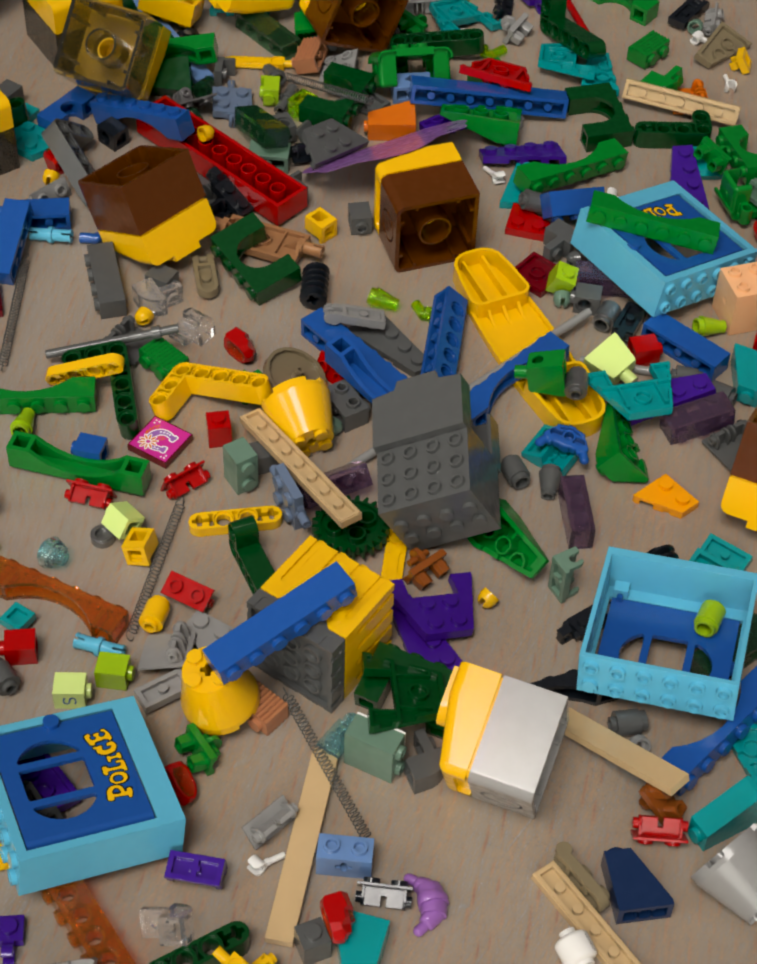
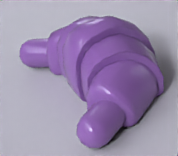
(431, 902)

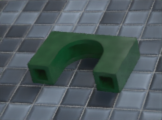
(601, 100)
(343, 110)
(261, 282)
(373, 690)

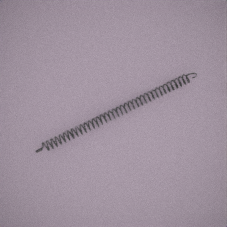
(337, 93)
(11, 310)
(152, 566)
(324, 769)

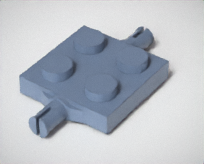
(227, 99)
(289, 497)

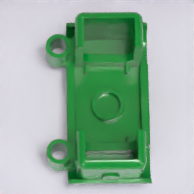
(434, 59)
(736, 198)

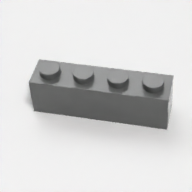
(106, 280)

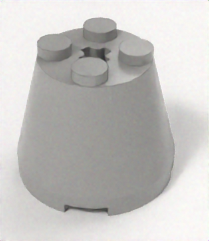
(733, 875)

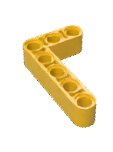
(207, 381)

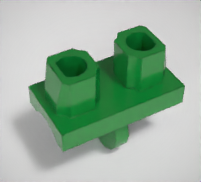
(412, 23)
(713, 155)
(203, 749)

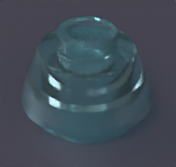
(52, 553)

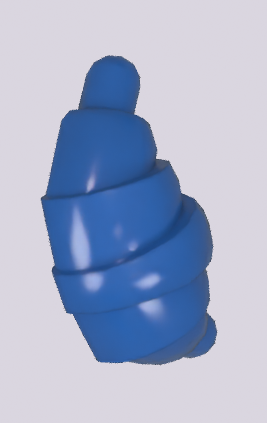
(567, 440)

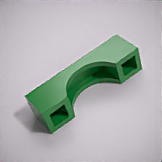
(640, 10)
(736, 141)

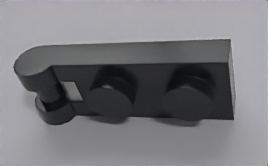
(686, 12)

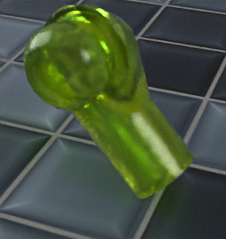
(493, 53)
(422, 312)

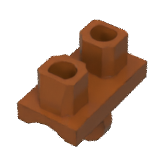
(418, 573)
(660, 803)

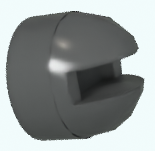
(573, 256)

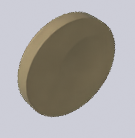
(291, 363)

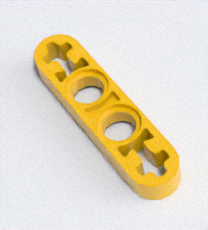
(95, 366)
(233, 515)

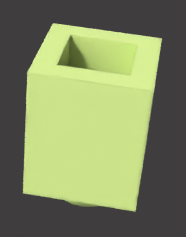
(120, 519)
(71, 690)

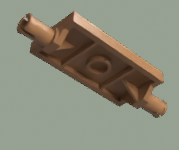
(279, 242)

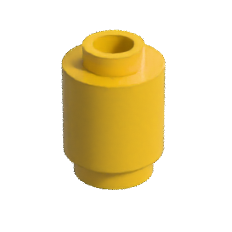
(154, 614)

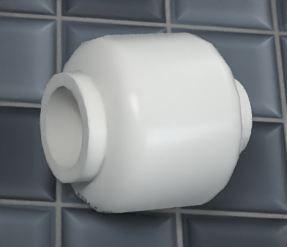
(575, 947)

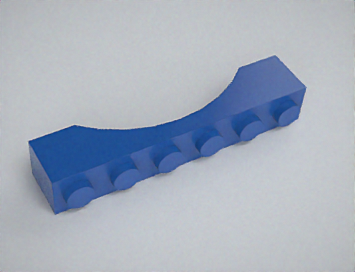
(171, 121)
(350, 363)
(485, 394)
(701, 755)

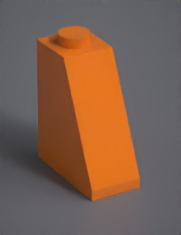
(391, 122)

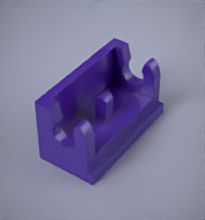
(196, 869)

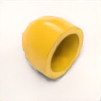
(205, 133)
(50, 176)
(143, 316)
(488, 597)

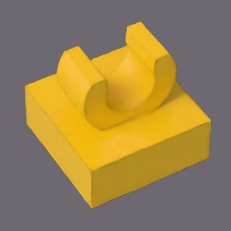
(741, 60)

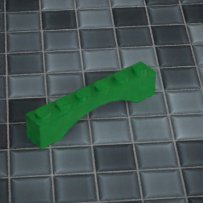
(199, 48)
(544, 177)
(692, 233)
(71, 396)
(36, 455)

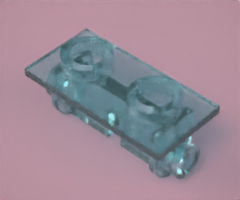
(333, 739)

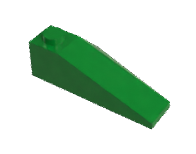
(495, 124)
(617, 450)
(512, 543)

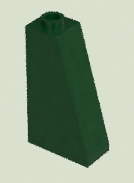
(173, 76)

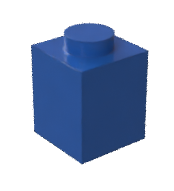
(90, 446)

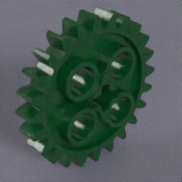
(356, 538)

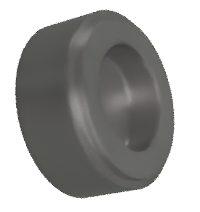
(102, 537)

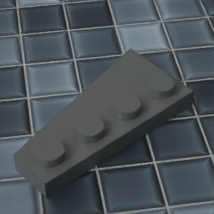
(392, 345)

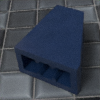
(633, 888)

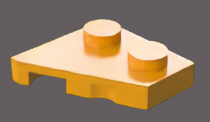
(667, 497)

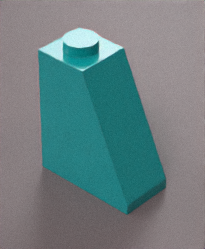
(744, 374)
(725, 815)
(366, 941)

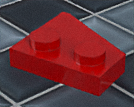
(525, 224)

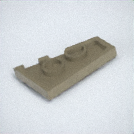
(721, 46)

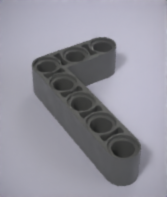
(66, 143)

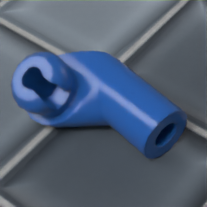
(92, 238)

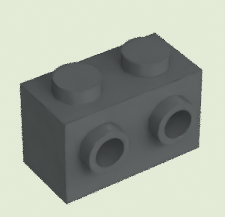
(348, 406)

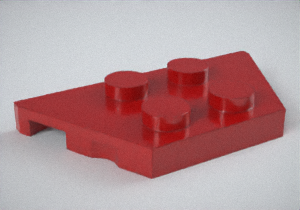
(499, 72)

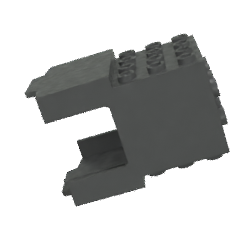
(434, 463)

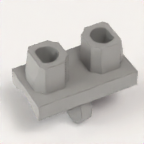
(516, 29)

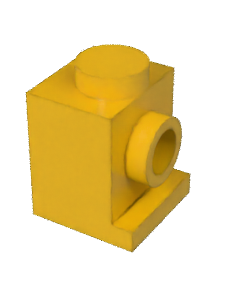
(321, 224)
(139, 546)

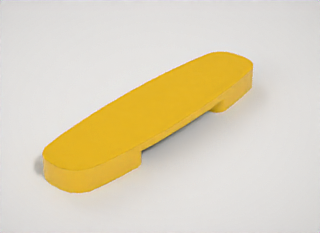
(512, 321)

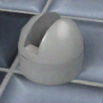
(642, 741)

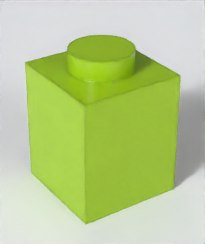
(562, 277)
(113, 671)

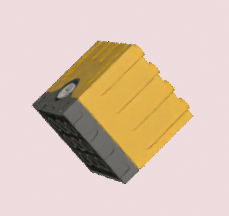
(327, 659)

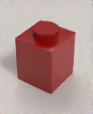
(645, 349)
(218, 428)
(20, 646)

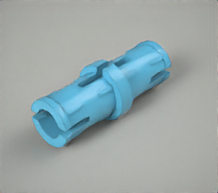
(51, 234)
(96, 645)

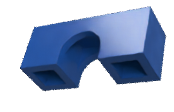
(72, 104)

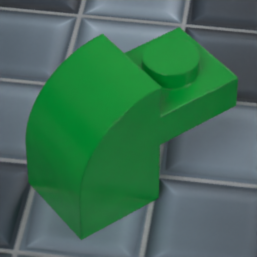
(671, 80)

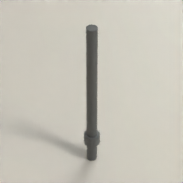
(154, 332)

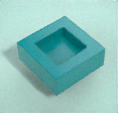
(17, 617)

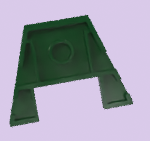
(415, 694)

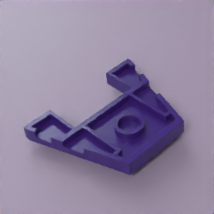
(439, 615)

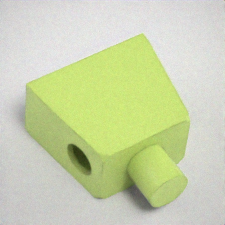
(613, 358)

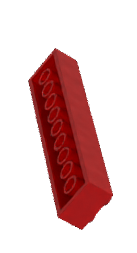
(261, 183)

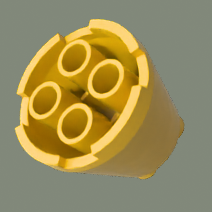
(302, 413)
(210, 703)

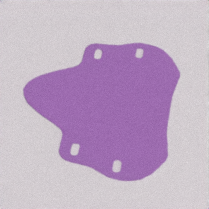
(392, 147)

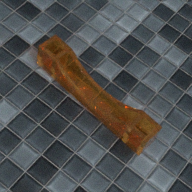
(97, 614)

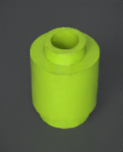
(709, 618)

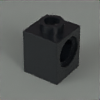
(113, 133)

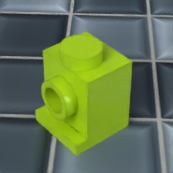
(270, 90)

